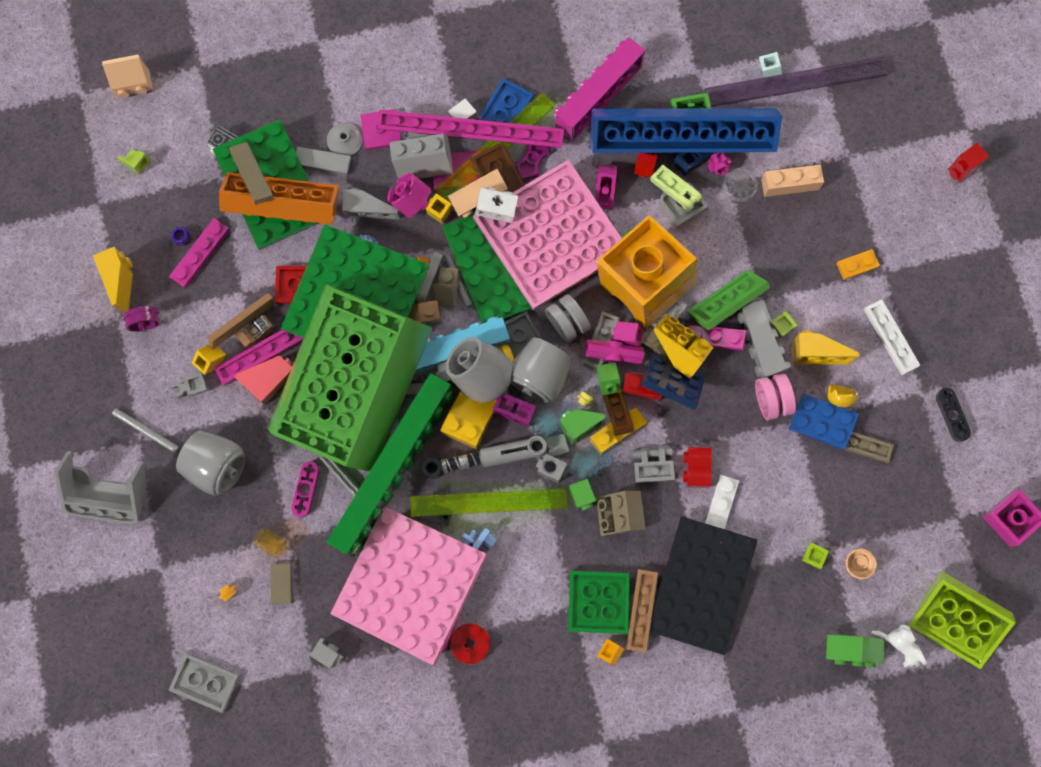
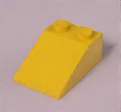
(116, 276)
(818, 349)
(468, 420)

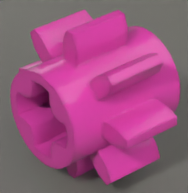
(719, 163)

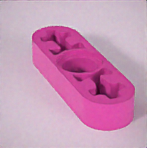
(313, 476)

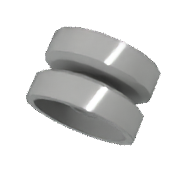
(567, 318)

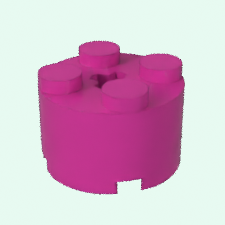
(409, 195)

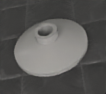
(347, 146)

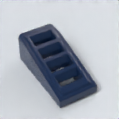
(685, 166)

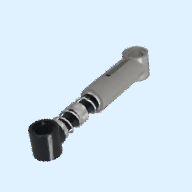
(487, 457)

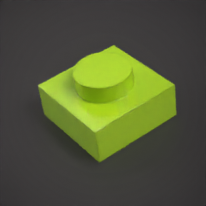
(783, 324)
(815, 556)

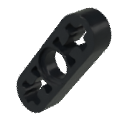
(961, 417)

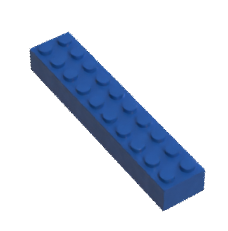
(685, 130)

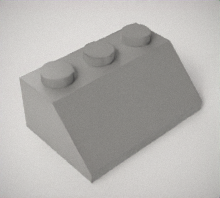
(422, 156)

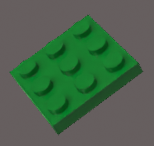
(598, 602)

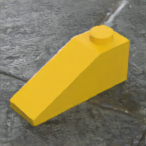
(605, 438)

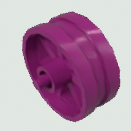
(141, 318)

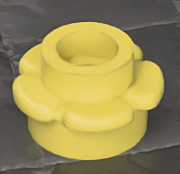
(585, 399)

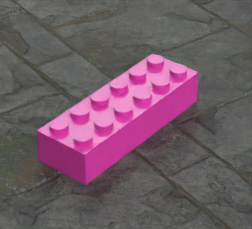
(599, 88)

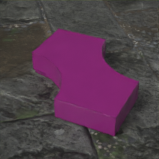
(529, 164)

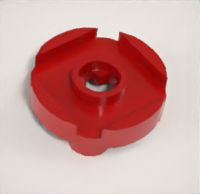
(459, 640)

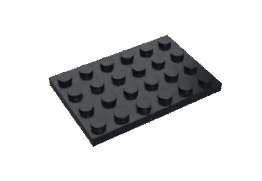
(702, 585)

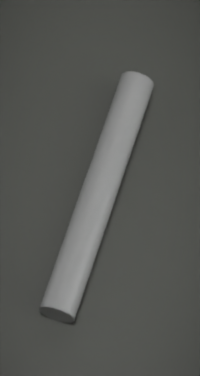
(461, 287)

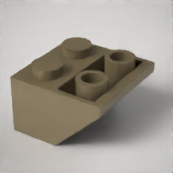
(620, 513)

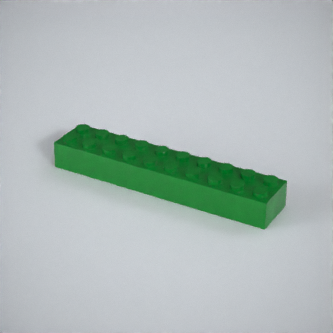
(391, 465)

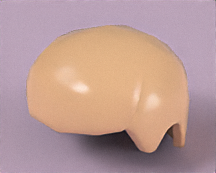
(861, 563)

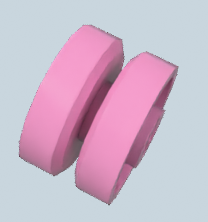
(775, 396)

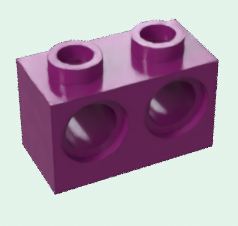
(514, 410)

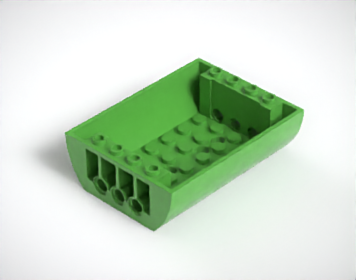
(367, 388)

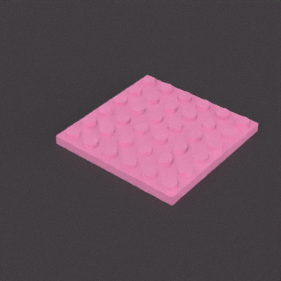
(553, 235)
(409, 585)

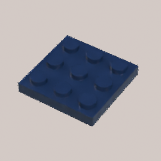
(671, 383)

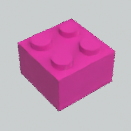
(1014, 518)

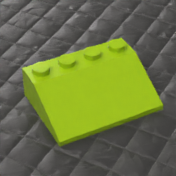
(962, 620)

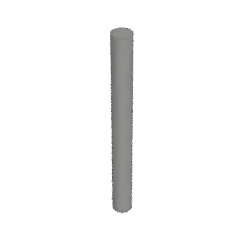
(145, 430)

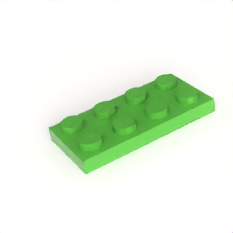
(728, 299)

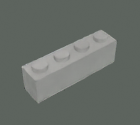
(762, 340)

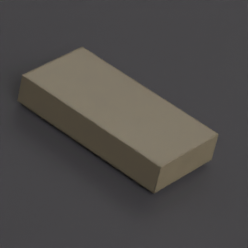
(281, 583)

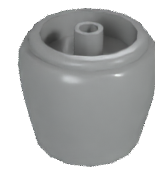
(479, 370)
(540, 370)
(211, 462)

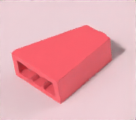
(266, 378)

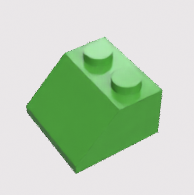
(580, 424)

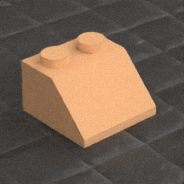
(127, 76)

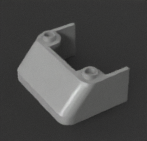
(97, 498)

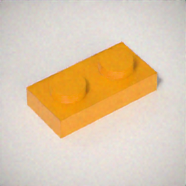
(858, 264)

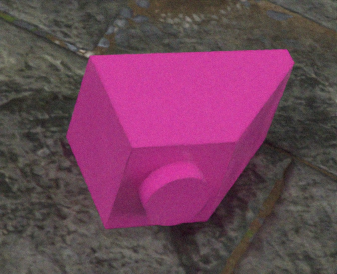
(606, 185)

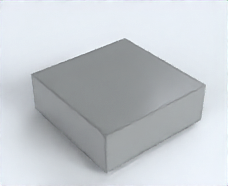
(557, 445)

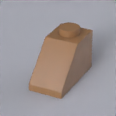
(426, 313)

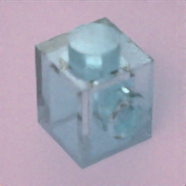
(546, 423)
(584, 465)

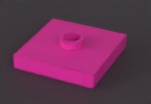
(372, 136)

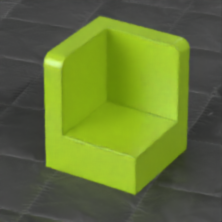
(135, 161)

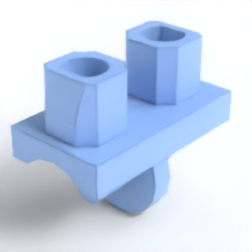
(484, 537)

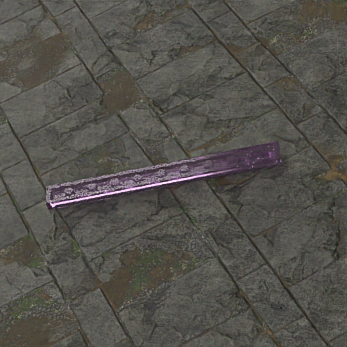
(797, 81)

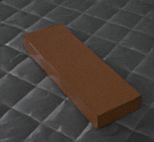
(618, 413)

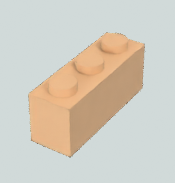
(792, 180)
(467, 197)

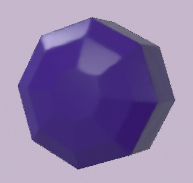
(180, 236)

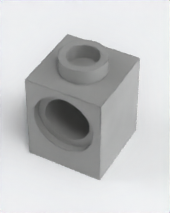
(557, 474)

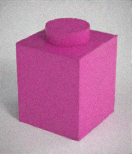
(628, 333)

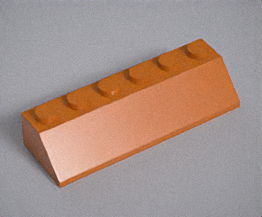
(290, 201)

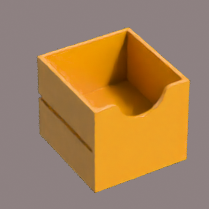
(648, 271)

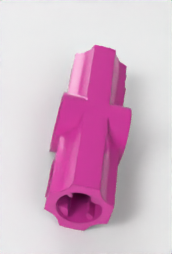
(613, 352)

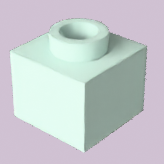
(770, 65)

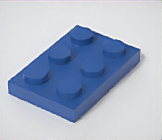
(823, 421)

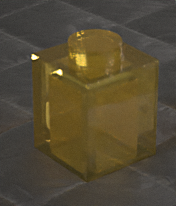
(270, 542)

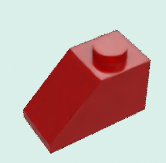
(645, 164)

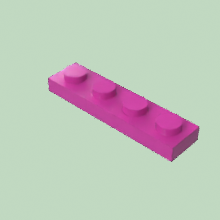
(199, 253)

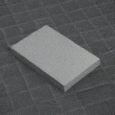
(204, 682)

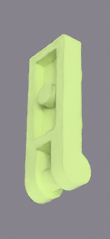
(676, 187)

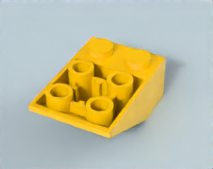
(682, 345)

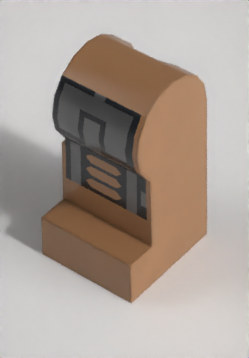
(255, 332)

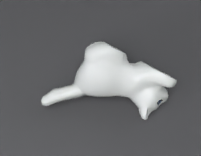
(904, 641)

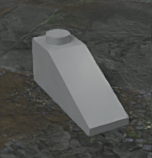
(363, 205)

